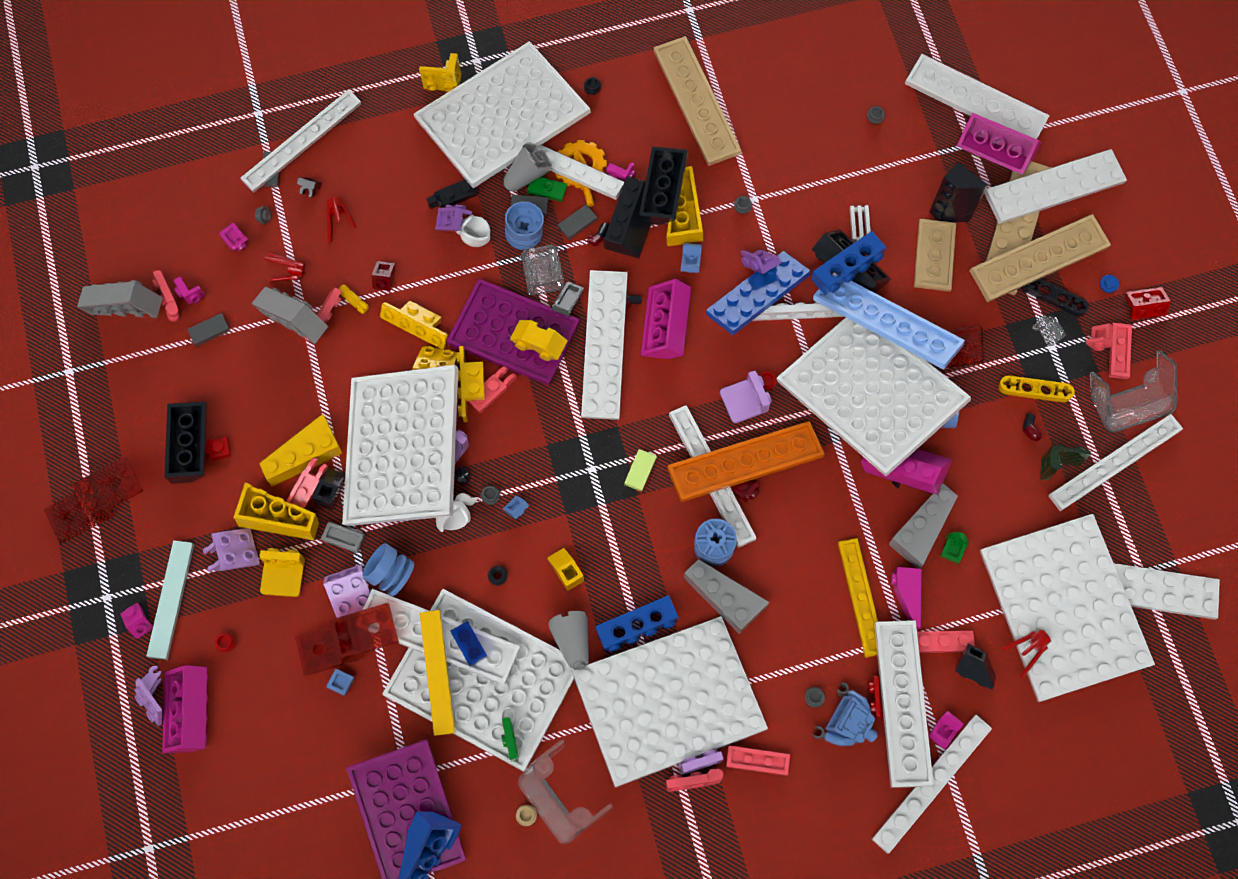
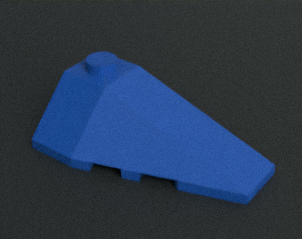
(426, 842)

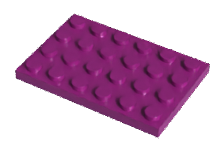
(490, 321)
(390, 794)

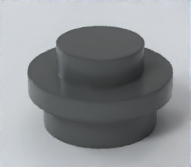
(876, 115)
(743, 204)
(262, 215)
(490, 495)
(814, 697)

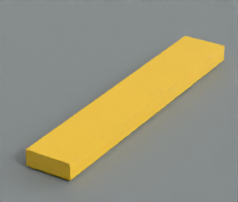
(860, 594)
(437, 672)

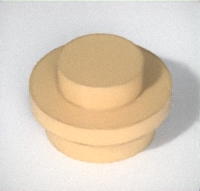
(526, 815)

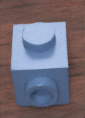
(691, 258)

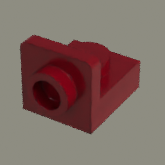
(382, 275)
(746, 490)

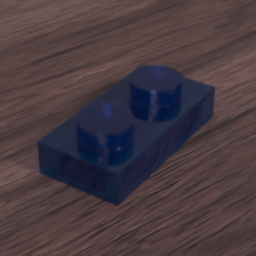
(468, 643)

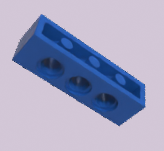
(868, 244)
(662, 607)

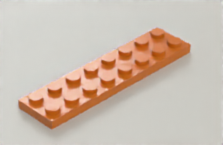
(745, 461)

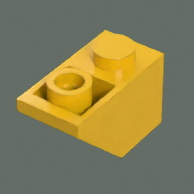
(566, 569)

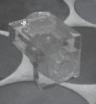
(1050, 329)

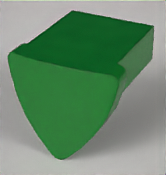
(954, 547)

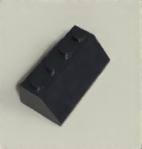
(663, 185)
(958, 195)
(626, 230)
(835, 242)
(185, 442)

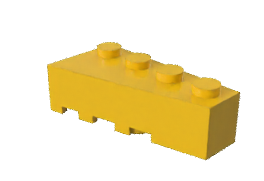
(688, 225)
(294, 456)
(272, 514)

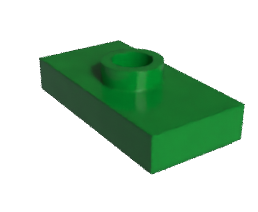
(548, 188)
(508, 739)

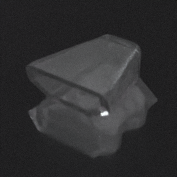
(542, 269)

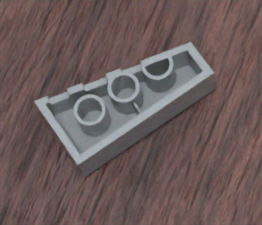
(120, 299)
(290, 313)
(921, 531)
(731, 600)

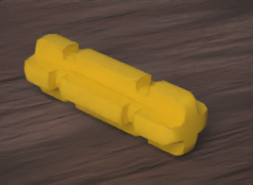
(353, 299)

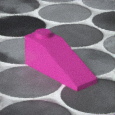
(908, 592)

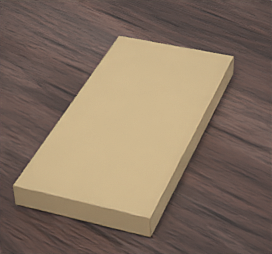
(934, 255)

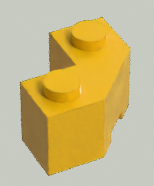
(531, 337)

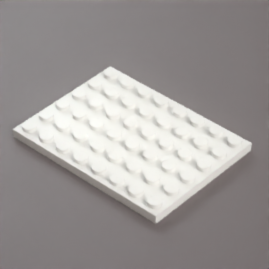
(500, 110)
(873, 393)
(401, 446)
(1071, 591)
(528, 698)
(668, 701)

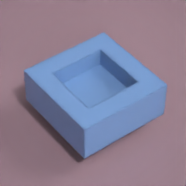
(516, 507)
(340, 682)

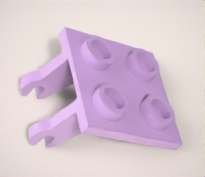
(234, 550)
(144, 690)

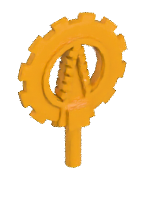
(577, 150)

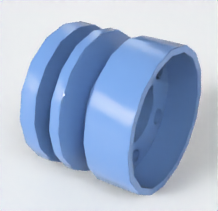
(524, 225)
(708, 550)
(388, 569)

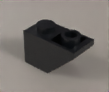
(329, 488)
(976, 666)

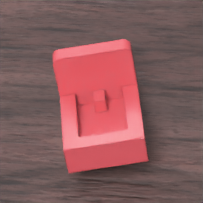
(1101, 337)

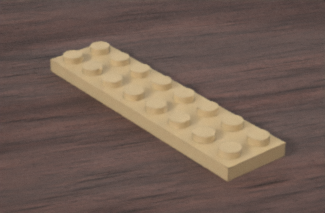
(697, 101)
(1017, 231)
(1039, 258)

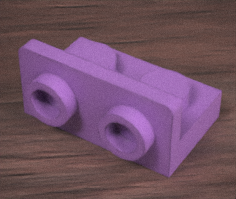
(451, 217)
(760, 260)

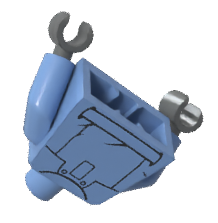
(850, 721)

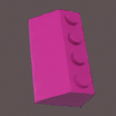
(998, 143)
(666, 320)
(918, 470)
(185, 709)

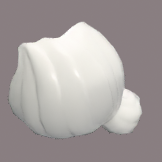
(474, 231)
(461, 514)

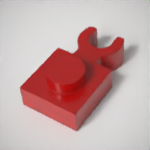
(217, 448)

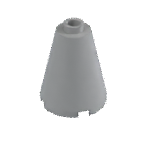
(527, 167)
(572, 637)

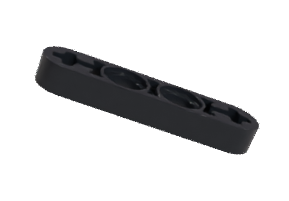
(1052, 297)

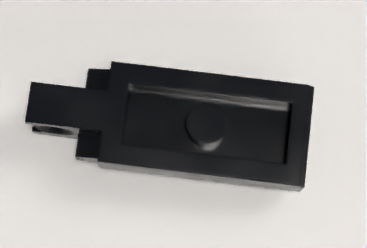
(452, 195)

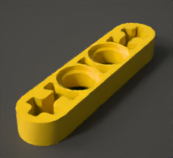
(1036, 385)

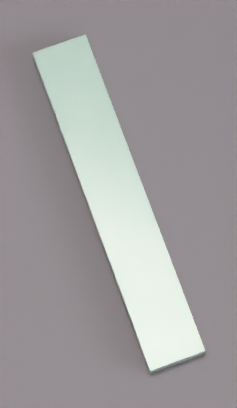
(170, 600)

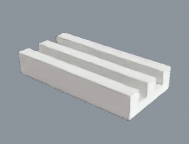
(859, 210)

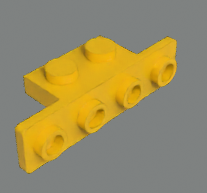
(416, 321)
(472, 382)

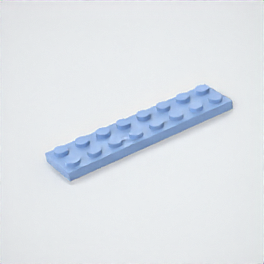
(892, 323)

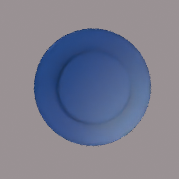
(1109, 284)

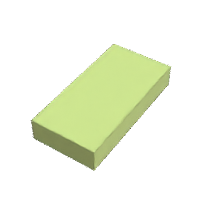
(640, 470)

